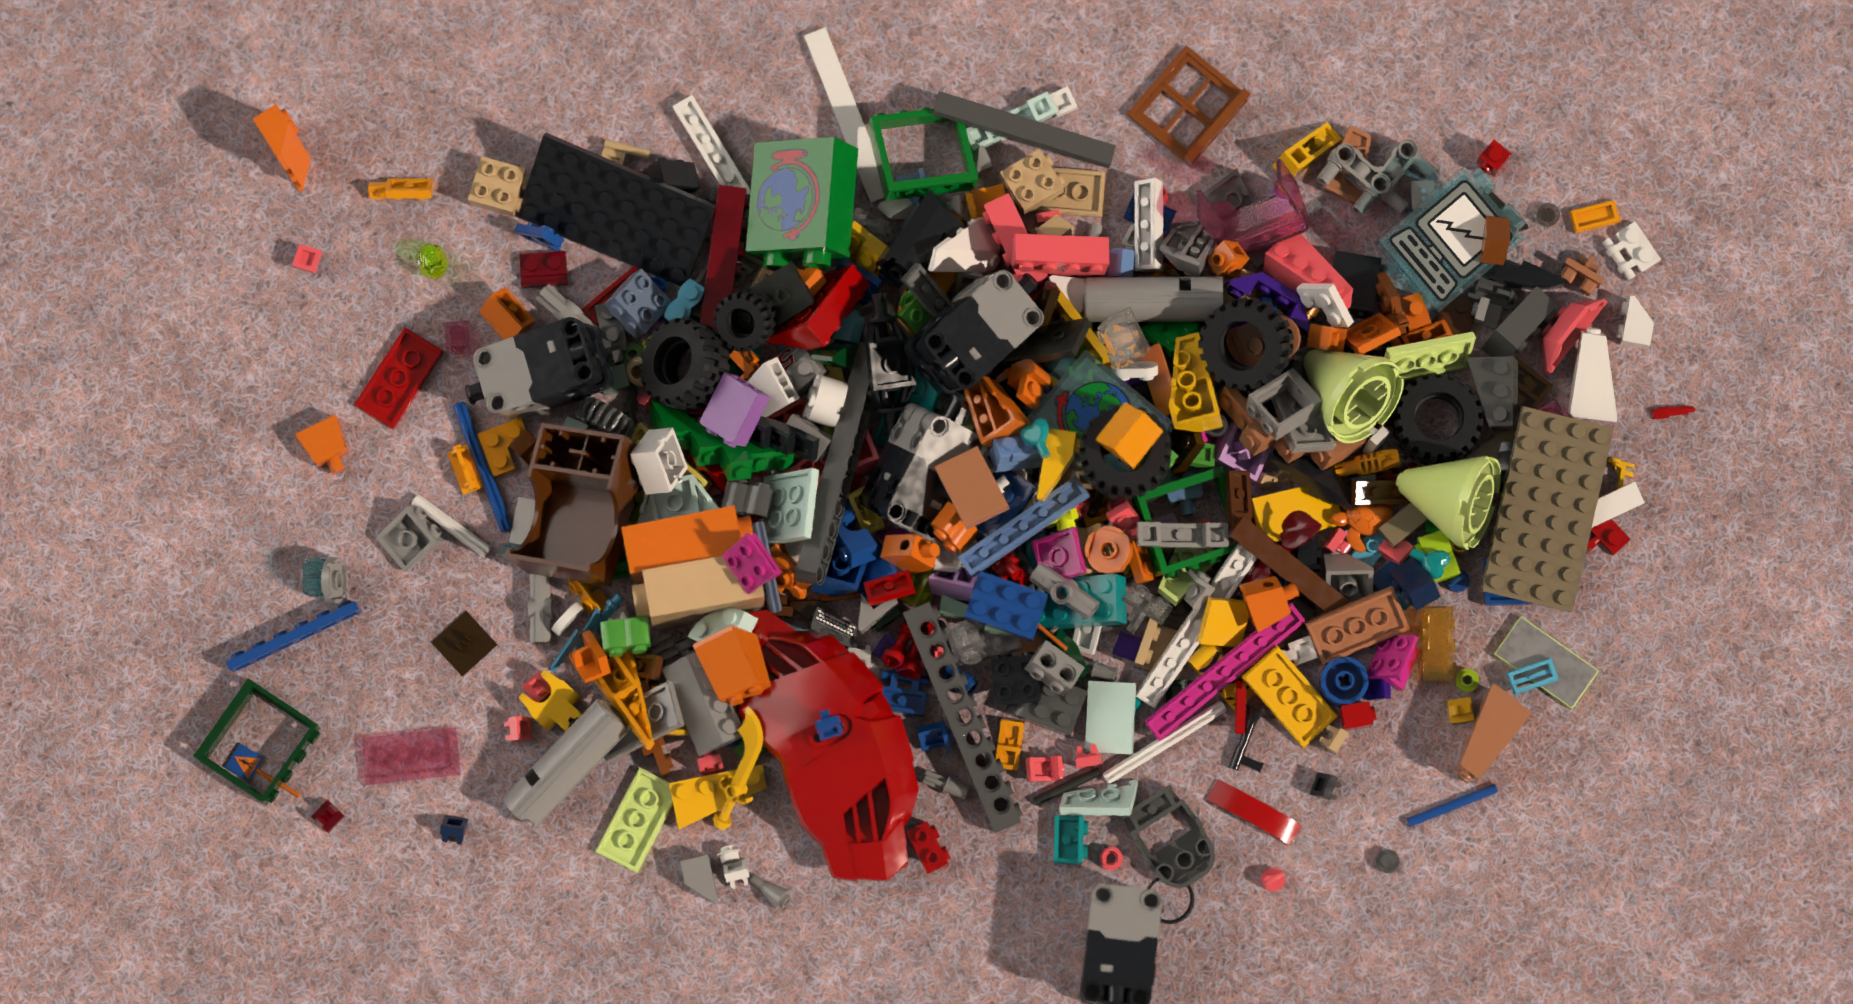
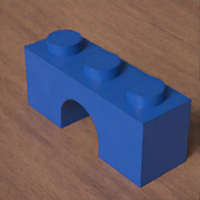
(854, 546)

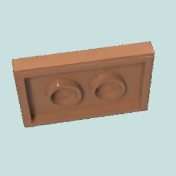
(971, 487)

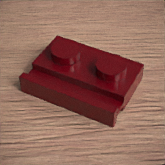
(543, 269)

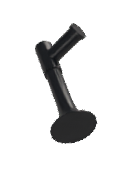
(1238, 757)

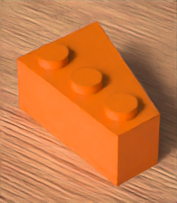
(994, 411)

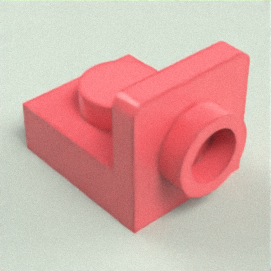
(1125, 518)

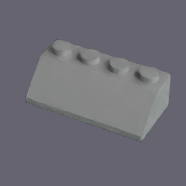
(706, 718)

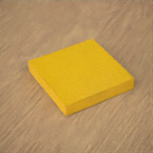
(1223, 622)

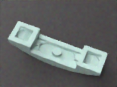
(1037, 109)

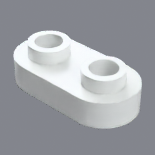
(1141, 369)

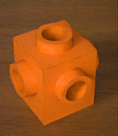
(1227, 259)

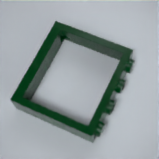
(227, 720)

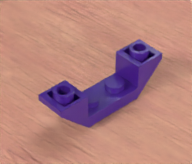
(1266, 285)

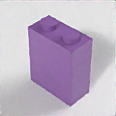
(734, 410)

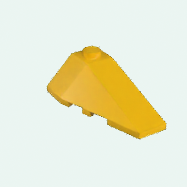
(1192, 392)

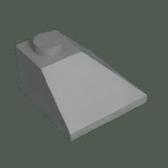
(1348, 576)

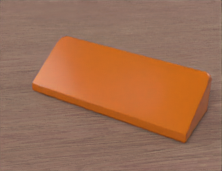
(1161, 384)

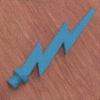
(595, 619)

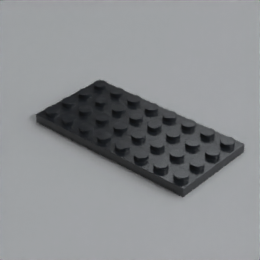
(616, 210)

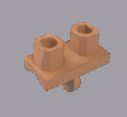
(1591, 279)

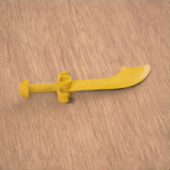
(753, 740)

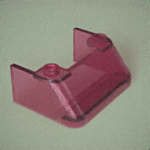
(1260, 222)

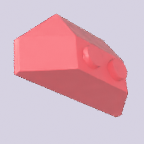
(1566, 331)

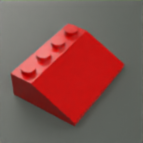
(820, 320)

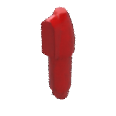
(1665, 412)

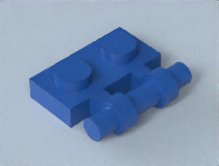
(905, 700)

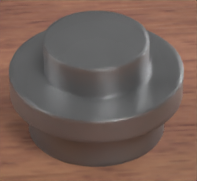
(1387, 861)

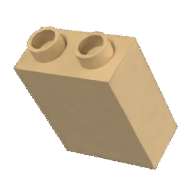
(690, 591)

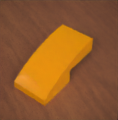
(1010, 742)

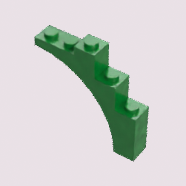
(711, 450)

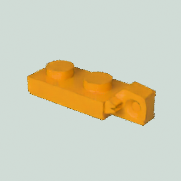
(401, 188)

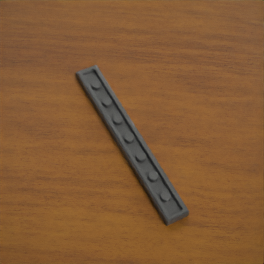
(1024, 129)

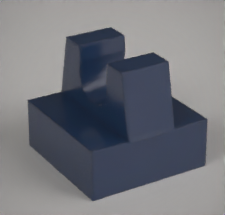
(453, 827)

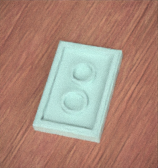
(1110, 717)

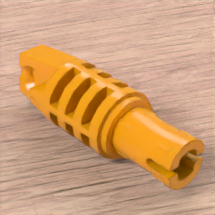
(1369, 463)

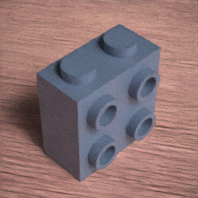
(638, 303)

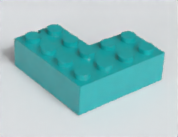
(1105, 588)

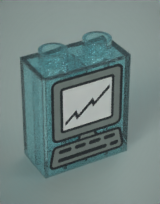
(1442, 237)

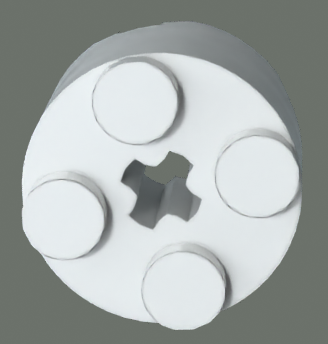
(825, 400)

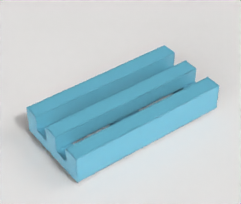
(1513, 683)

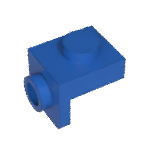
(935, 736)

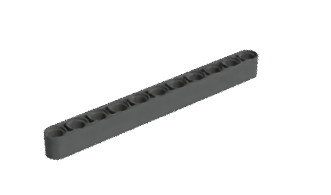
(837, 474)

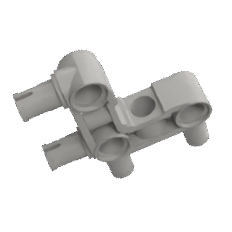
(1363, 173)

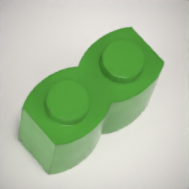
(625, 636)

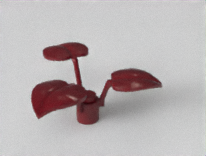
(1297, 530)

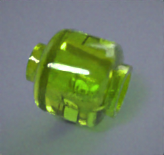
(432, 261)

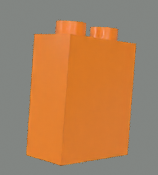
(682, 539)

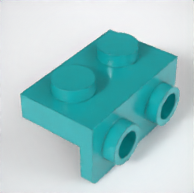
(1069, 839)

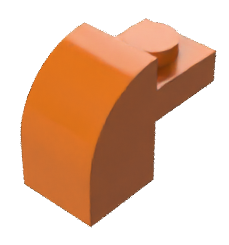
(1326, 338)
(1028, 381)

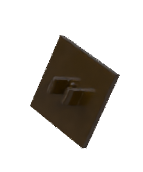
(464, 643)

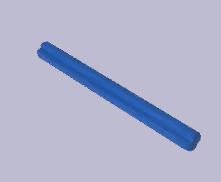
(482, 467)

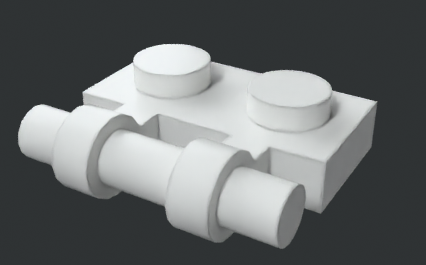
(1636, 246)

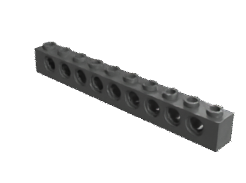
(998, 819)

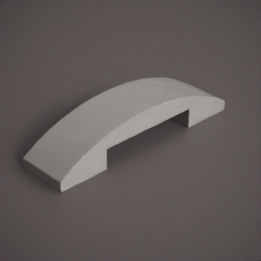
(1182, 535)

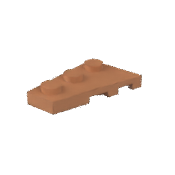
(1340, 185)

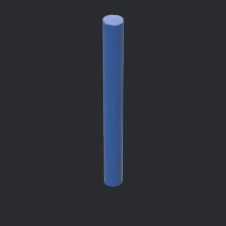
(1452, 805)

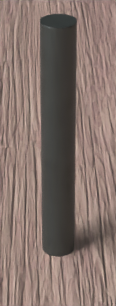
(1066, 786)

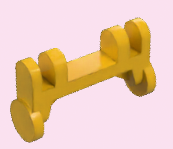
(1620, 468)

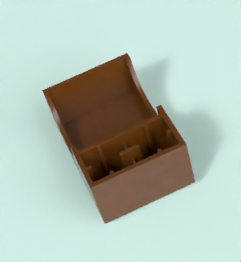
(581, 502)

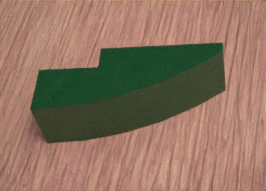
(836, 354)

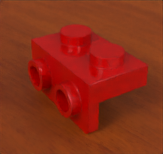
(927, 847)

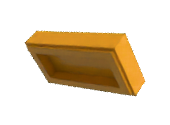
(1594, 216)

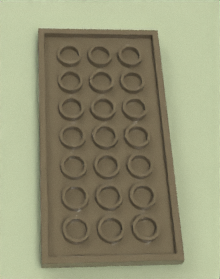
(1547, 509)

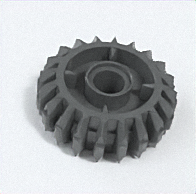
(604, 417)

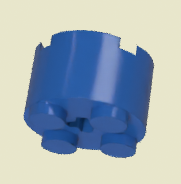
(1338, 669)

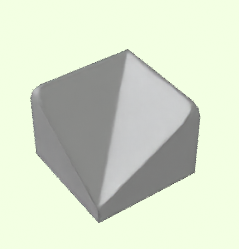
(982, 161)

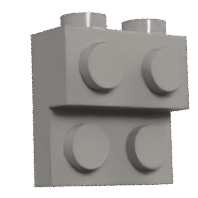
(410, 537)

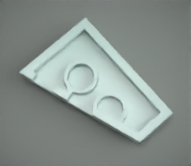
(1108, 801)

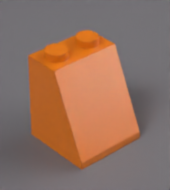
(733, 664)

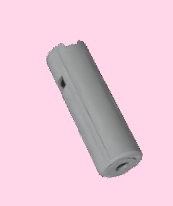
(1153, 297)
(566, 763)

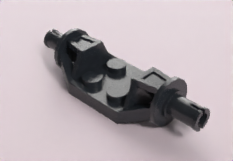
(887, 363)

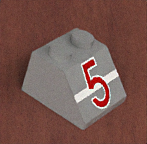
(801, 368)

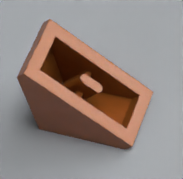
(1495, 240)

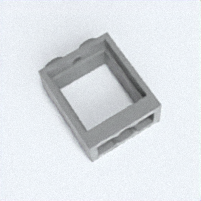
(1298, 389)

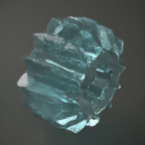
(312, 576)

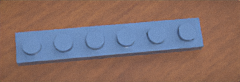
(1023, 526)

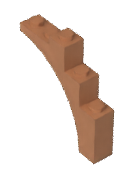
(1257, 441)

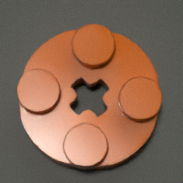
(1103, 538)

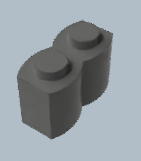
(749, 499)

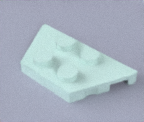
(683, 499)

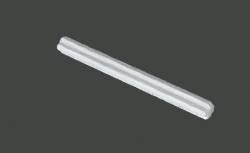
(1170, 739)

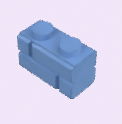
(1013, 454)

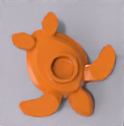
(1362, 520)
(787, 578)

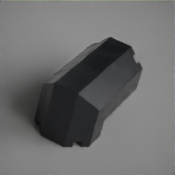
(914, 241)

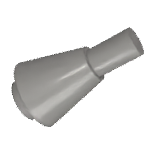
(775, 894)

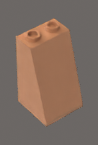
(1492, 730)

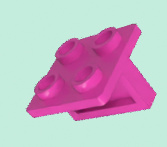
(751, 563)
(1394, 660)

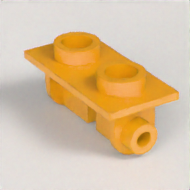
(465, 469)
(589, 599)

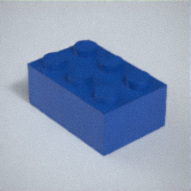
(1006, 606)

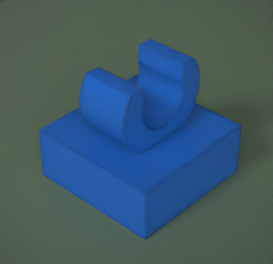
(828, 726)

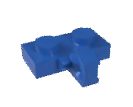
(543, 235)

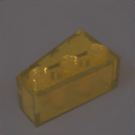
(1437, 644)

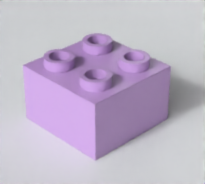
(1234, 456)

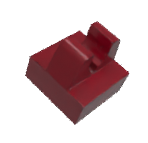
(327, 816)

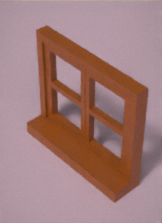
(1213, 127)

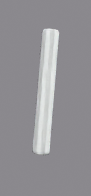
(452, 526)

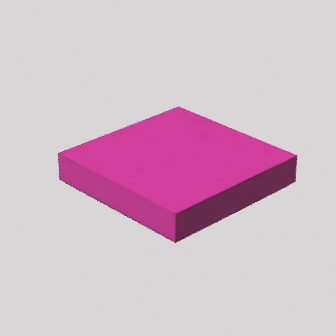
(1061, 552)

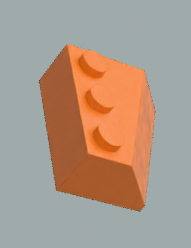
(281, 136)

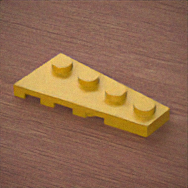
(703, 796)

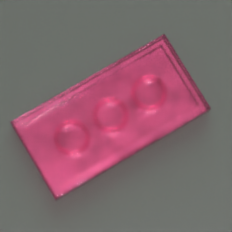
(411, 756)

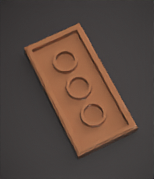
(1357, 625)

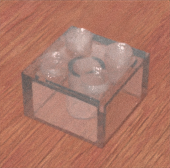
(1123, 338)

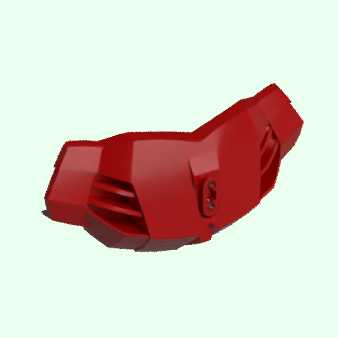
(846, 789)

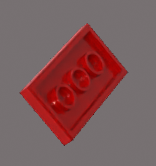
(399, 378)

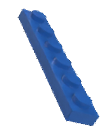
(283, 639)

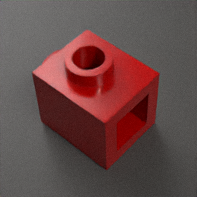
(1493, 158)
(1357, 715)

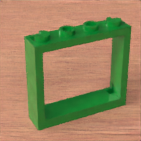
(916, 187)
(1155, 553)

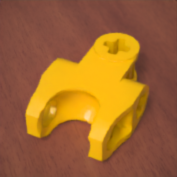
(557, 707)

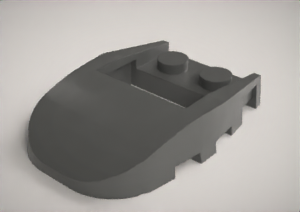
(1185, 858)

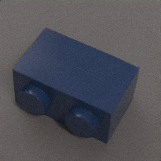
(1414, 584)

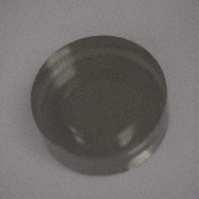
(1547, 215)

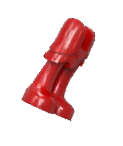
(906, 664)

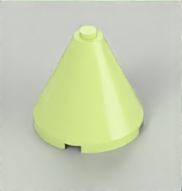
(1354, 391)
(1455, 496)

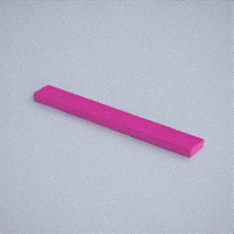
(1221, 674)

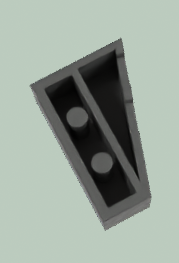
(1521, 325)
(1498, 389)

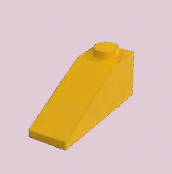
(1309, 149)
(1062, 448)

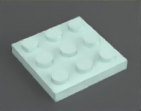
(792, 506)

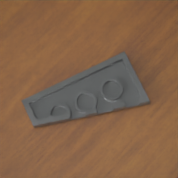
(1233, 190)

